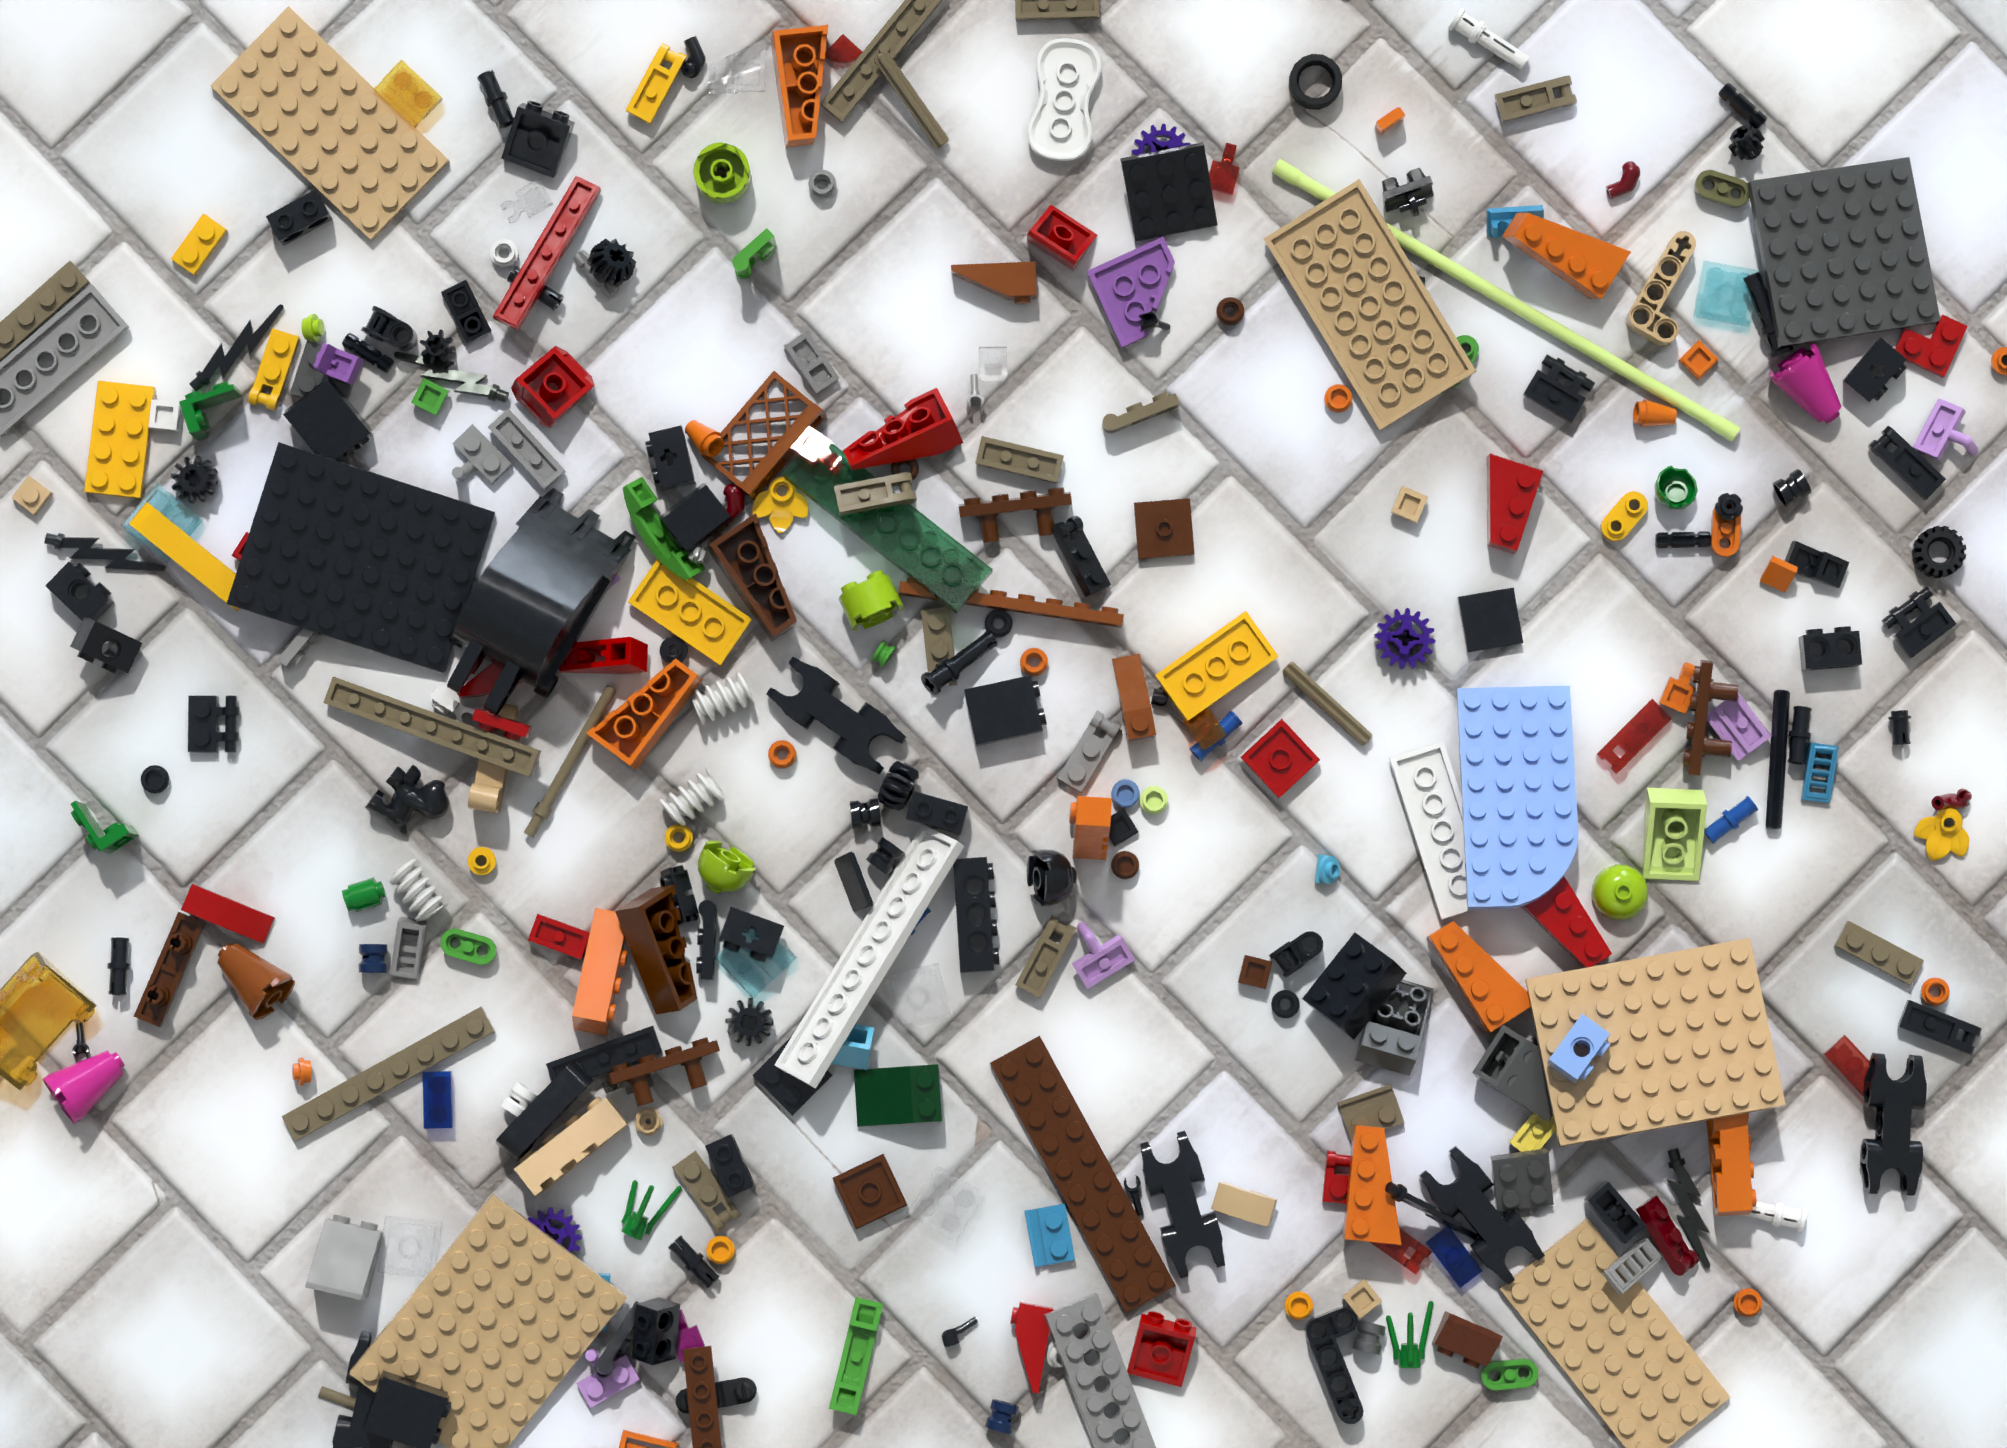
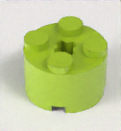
(730, 159)
(870, 600)

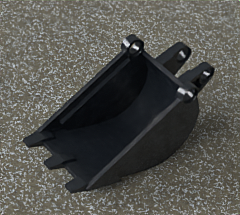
(536, 599)

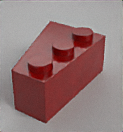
(1509, 501)

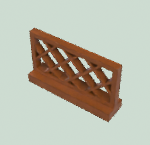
(781, 452)

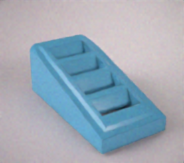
(1829, 774)

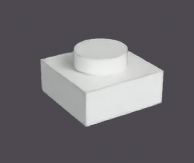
(164, 415)

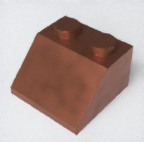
(1466, 1339)

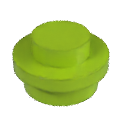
(312, 328)

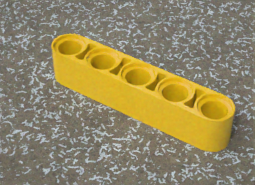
(184, 551)

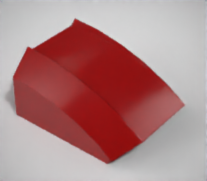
(552, 386)

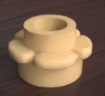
(642, 1126)

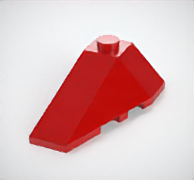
(915, 433)

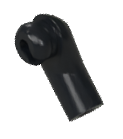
(695, 60)

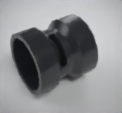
(1792, 487)
(865, 813)
(882, 862)

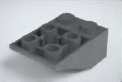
(1396, 1029)
(1516, 1070)

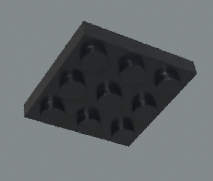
(1169, 191)

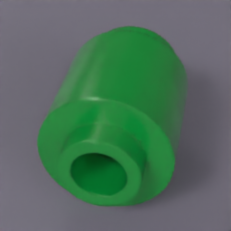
(363, 895)

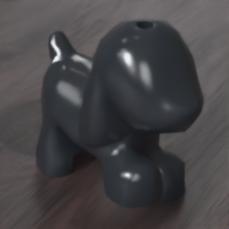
(428, 800)

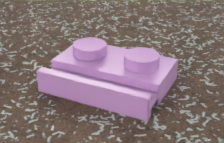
(1738, 724)

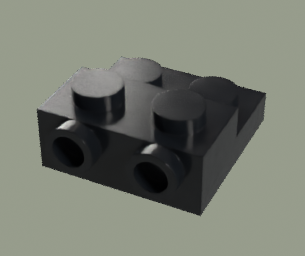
(538, 138)

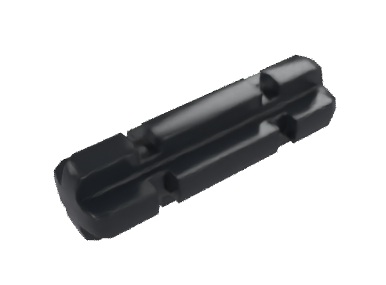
(1742, 106)
(368, 352)
(1682, 539)

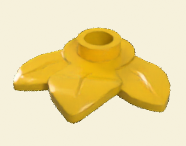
(780, 508)
(1942, 838)

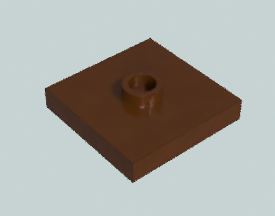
(1164, 528)
(869, 1191)

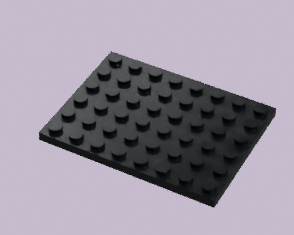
(360, 557)

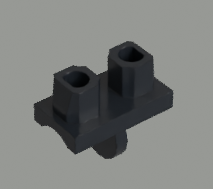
(1409, 195)

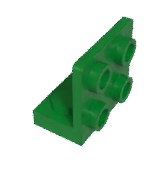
(196, 402)
(114, 836)

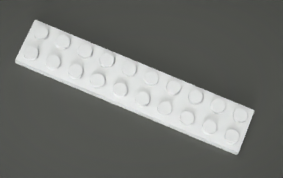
(869, 956)

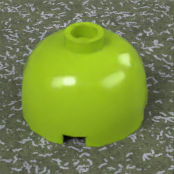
(724, 869)
(1619, 892)

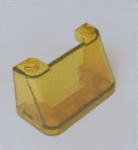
(33, 1013)

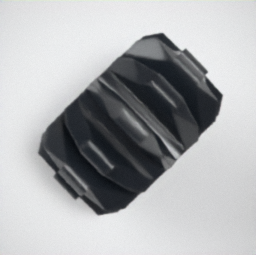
(611, 262)
(189, 470)
(898, 785)
(746, 1030)

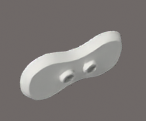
(1061, 120)

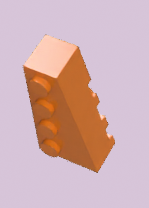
(799, 77)
(1571, 255)
(646, 715)
(1091, 827)
(600, 974)
(1483, 982)
(1731, 1165)
(1369, 1208)

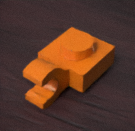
(1678, 692)

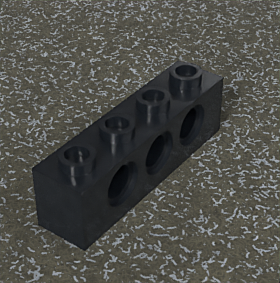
(969, 959)

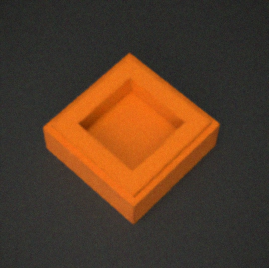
(1389, 120)
(1698, 359)
(1778, 574)

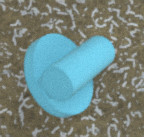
(1327, 869)

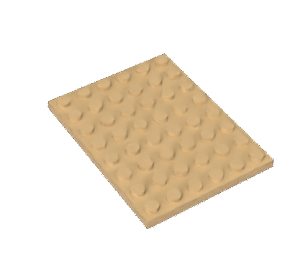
(1682, 1042)
(494, 1326)

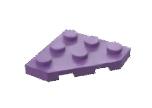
(1132, 287)

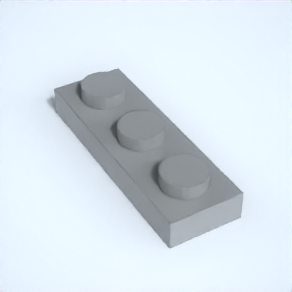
(526, 449)

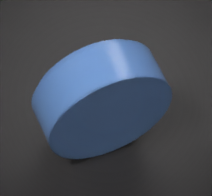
(1125, 793)

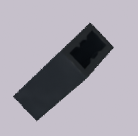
(328, 421)
(1005, 710)
(406, 1411)

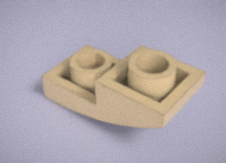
(1244, 1204)

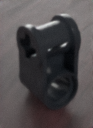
(385, 328)
(1295, 953)

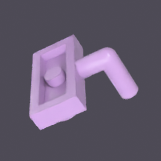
(1941, 429)
(1102, 959)
(599, 1389)

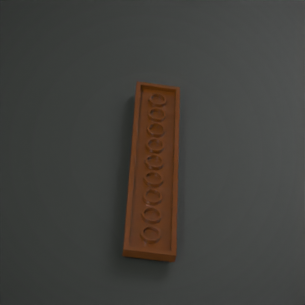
(1082, 1174)

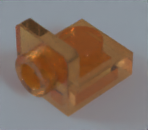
(1205, 728)

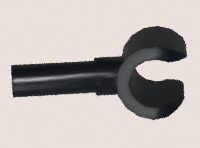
(1151, 321)
(1159, 697)
(80, 1047)
(1135, 1195)
(950, 1336)

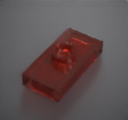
(1849, 1062)

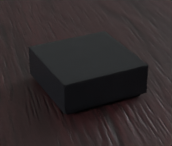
(1121, 827)

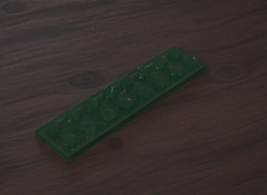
(897, 534)

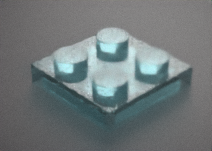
(1723, 294)

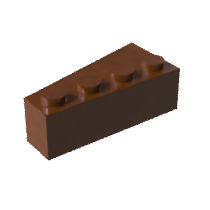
(753, 574)
(658, 948)

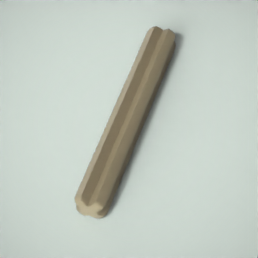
(911, 99)
(1327, 703)

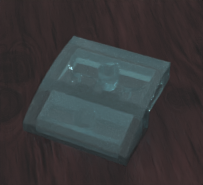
(170, 508)
(753, 974)

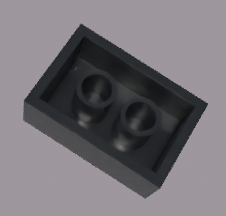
(1354, 985)

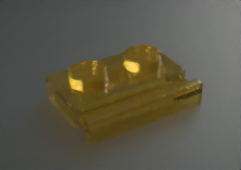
(408, 93)

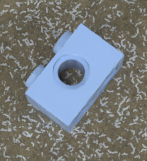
(1582, 1032)

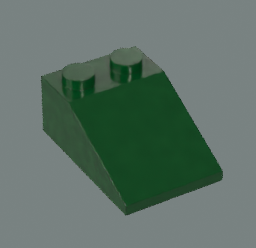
(898, 1095)

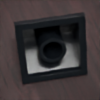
(696, 517)

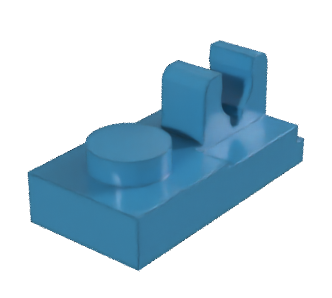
(1499, 218)

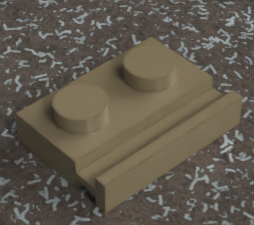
(1372, 1109)

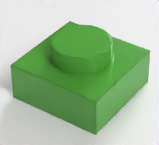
(430, 397)

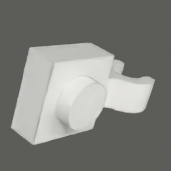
(445, 703)

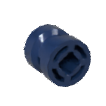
(372, 958)
(1002, 1415)

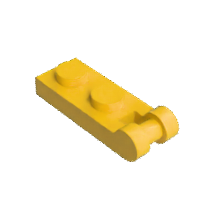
(655, 84)
(274, 368)

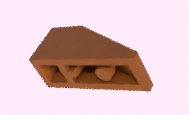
(1008, 280)
(1134, 698)

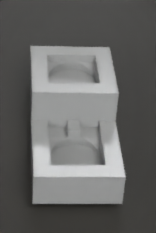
(811, 361)

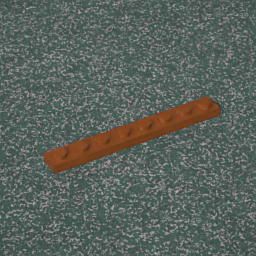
(1025, 604)

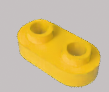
(1624, 516)

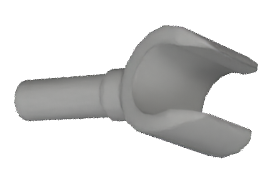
(974, 399)

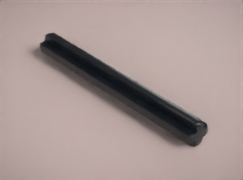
(1777, 759)

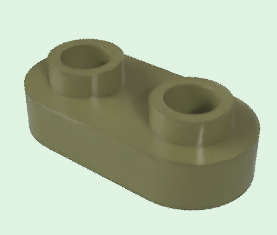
(1721, 189)

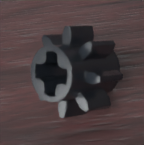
(1746, 142)
(440, 354)

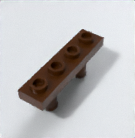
(988, 510)
(1706, 691)
(169, 969)
(688, 1058)
(702, 1397)

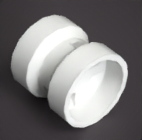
(521, 1094)

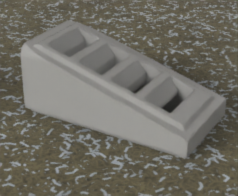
(408, 923)
(1644, 1254)

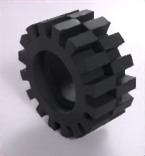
(1955, 546)

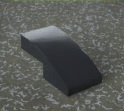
(1816, 564)

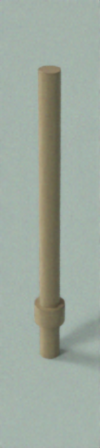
(542, 810)

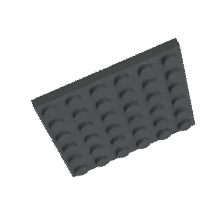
(1843, 252)

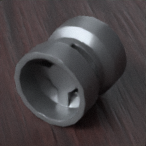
(1369, 1337)

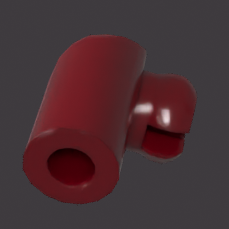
(1628, 181)
(734, 500)
(1952, 800)

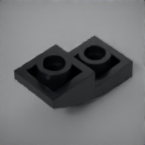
(466, 311)

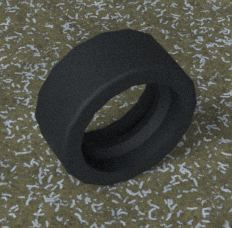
(1315, 60)

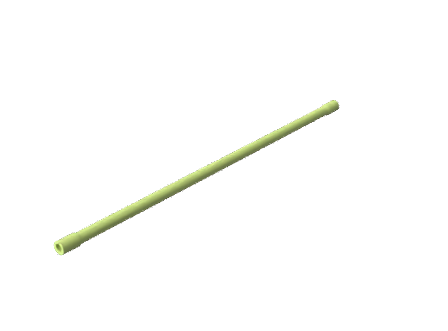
(1714, 422)

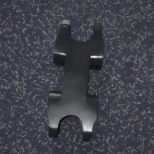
(818, 703)
(1893, 1124)
(1468, 1198)
(1188, 1224)
(348, 1429)

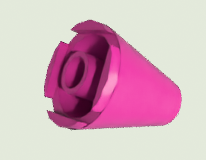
(1808, 383)
(84, 1083)

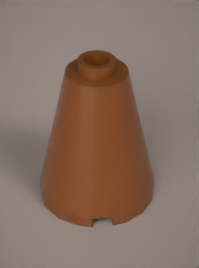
(254, 980)

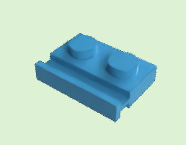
(1049, 1235)

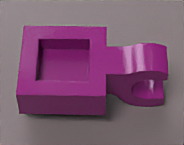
(687, 1336)

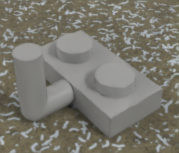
(480, 455)

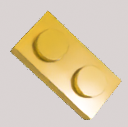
(199, 244)

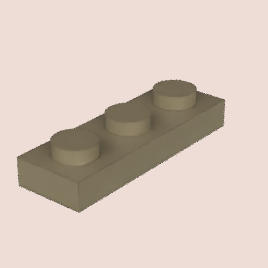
(1056, 9)
(1019, 459)
(1878, 953)

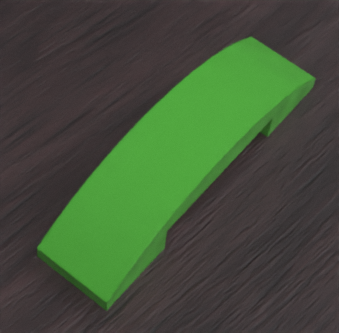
(654, 532)
(856, 1356)

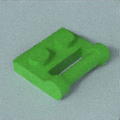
(759, 249)

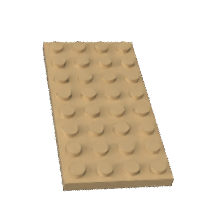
(329, 123)
(1369, 304)
(1612, 1345)

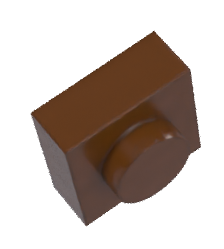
(1255, 972)

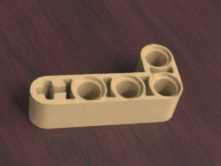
(1664, 285)
(490, 779)

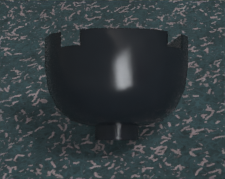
(1051, 877)

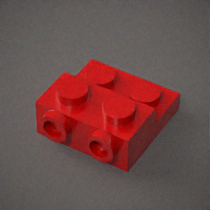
(1162, 1349)

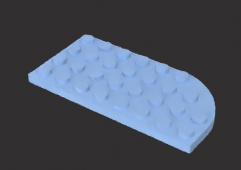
(1516, 792)

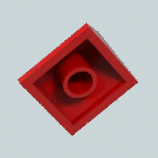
(1061, 237)

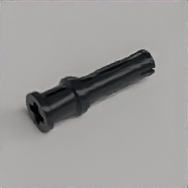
(1762, 306)
(950, 668)

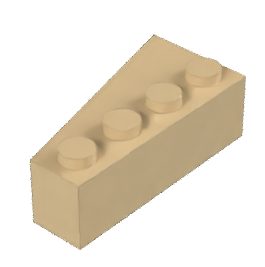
(571, 1146)

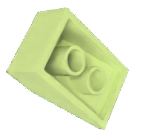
(1673, 833)

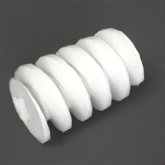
(721, 698)
(692, 798)
(417, 891)

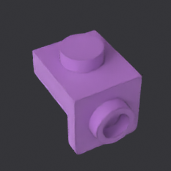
(338, 364)

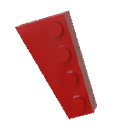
(1569, 924)

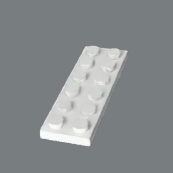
(1436, 822)

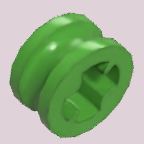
(883, 654)

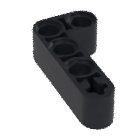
(544, 1111)
(1339, 1367)

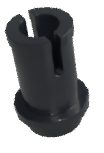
(1900, 727)

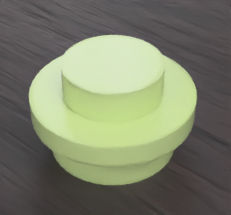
(1153, 800)

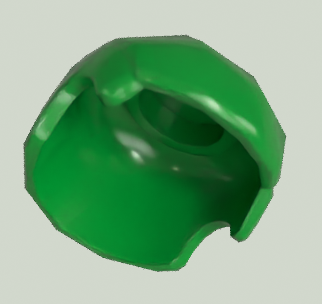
(1675, 488)

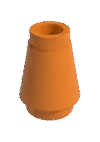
(1653, 414)
(704, 438)

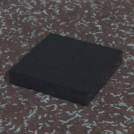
(1490, 620)

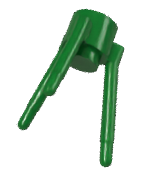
(636, 1224)
(1410, 1355)

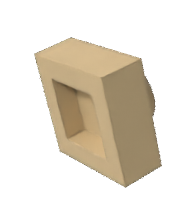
(32, 495)
(1409, 504)
(1361, 1298)

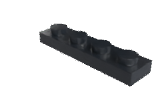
(602, 1057)

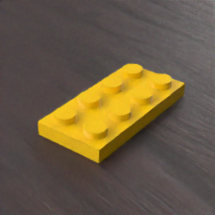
(119, 440)
(690, 612)
(1216, 666)

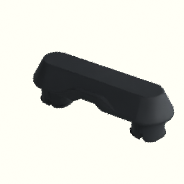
(727, 1393)

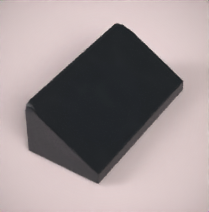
(853, 881)

